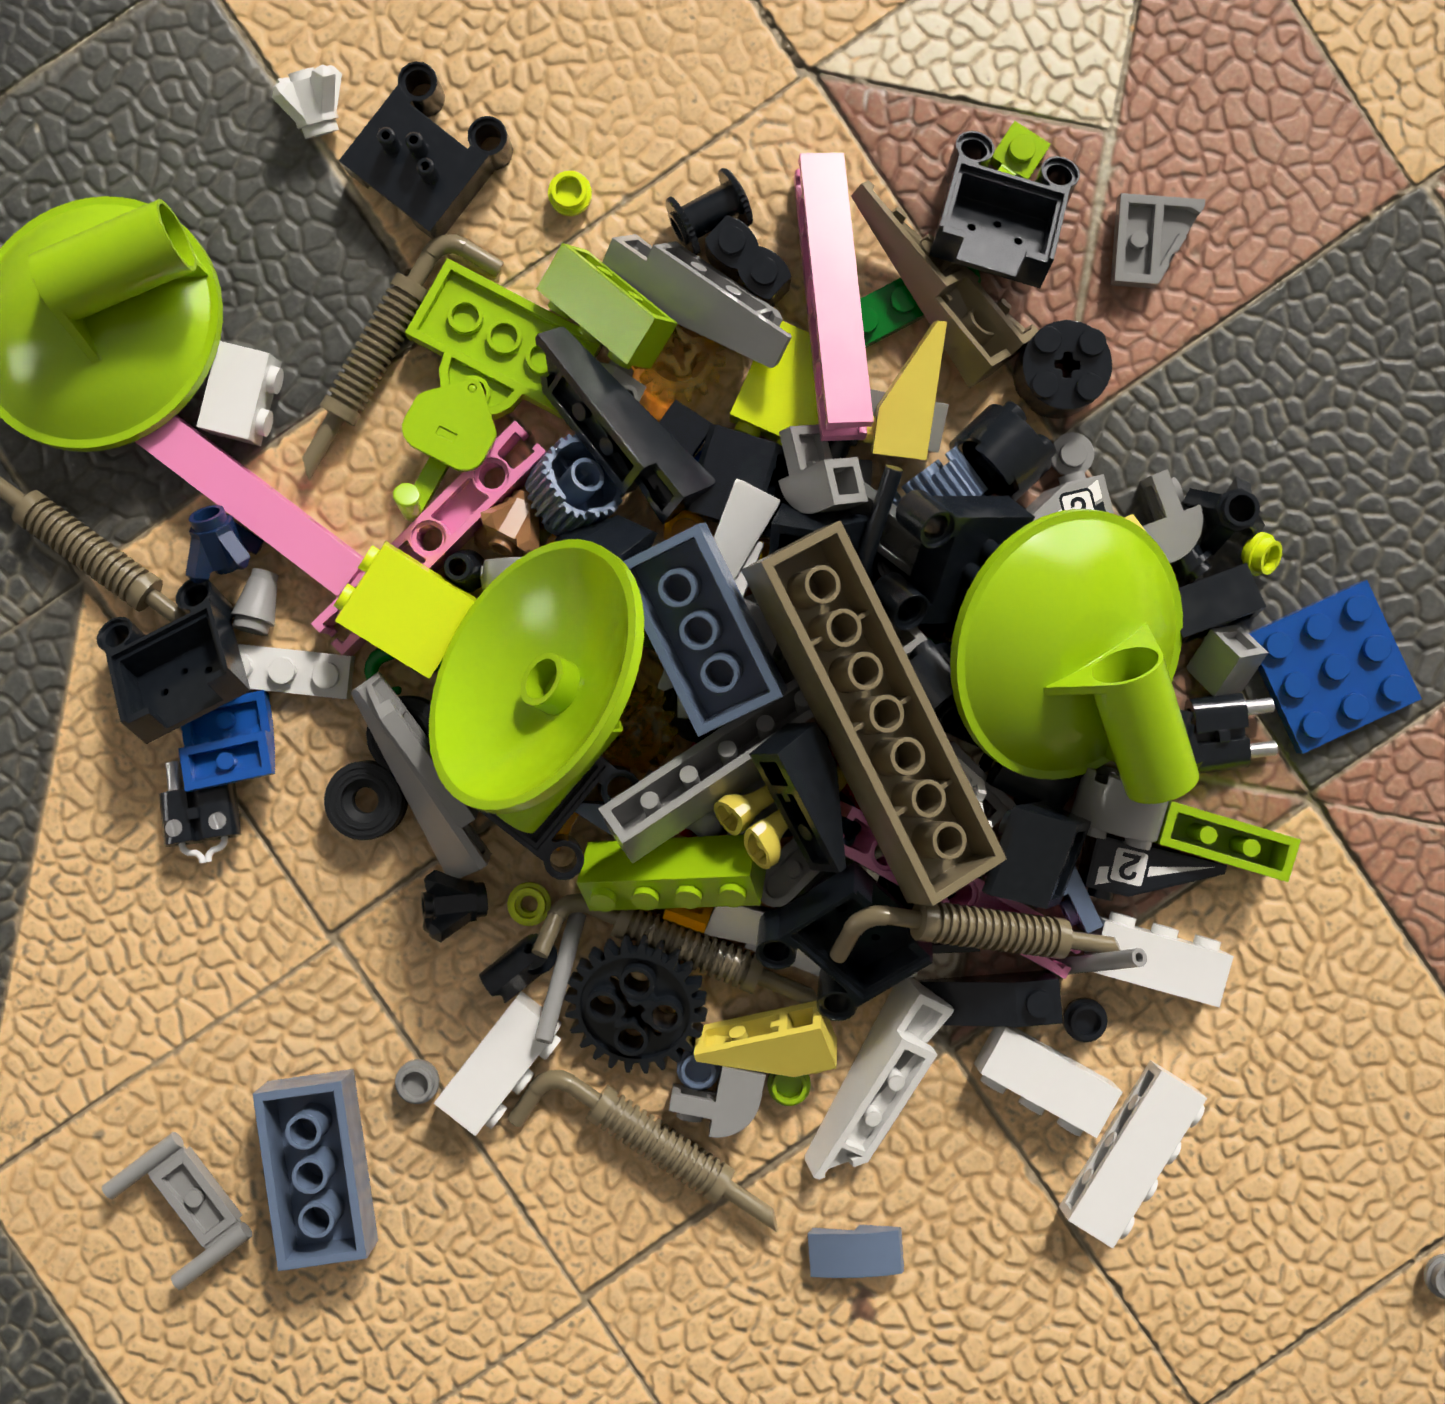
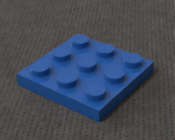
(1333, 667)

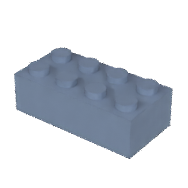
(704, 630)
(315, 1169)

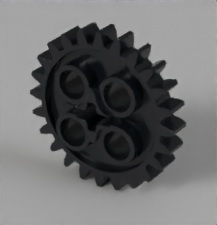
(636, 1004)

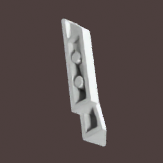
(738, 535)

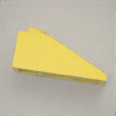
(907, 408)
(776, 1041)

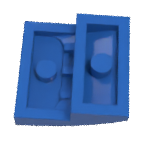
(229, 743)

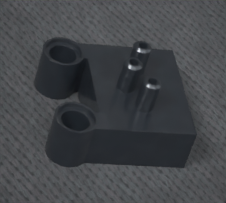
(418, 161)
(999, 218)
(955, 543)
(177, 669)
(545, 840)
(812, 925)

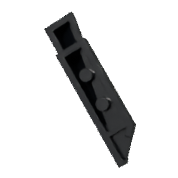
(618, 428)

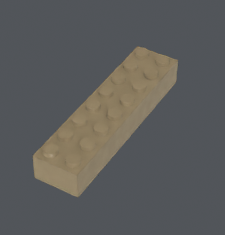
(874, 714)

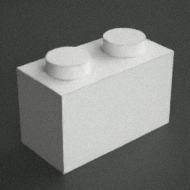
(240, 394)

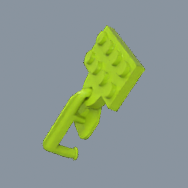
(484, 344)

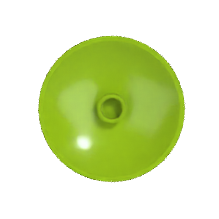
(104, 322)
(1075, 655)
(537, 681)

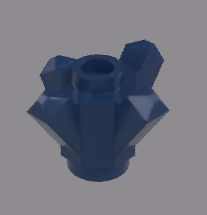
(218, 544)

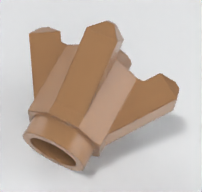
(510, 527)

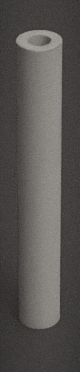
(1105, 961)
(560, 978)

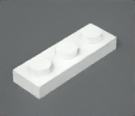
(298, 671)

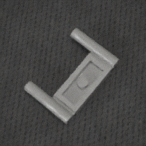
(195, 1199)

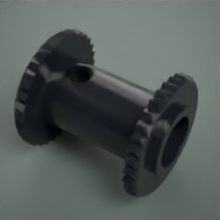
(708, 210)

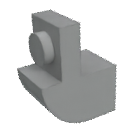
(815, 479)
(1173, 528)
(728, 1107)

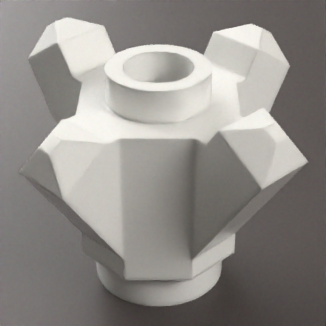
(310, 99)

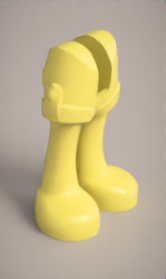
(762, 838)

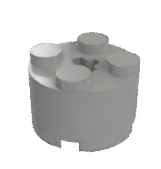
(1106, 805)

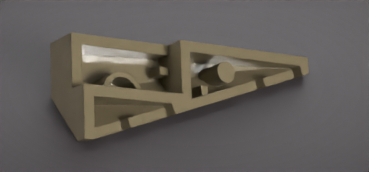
(978, 329)

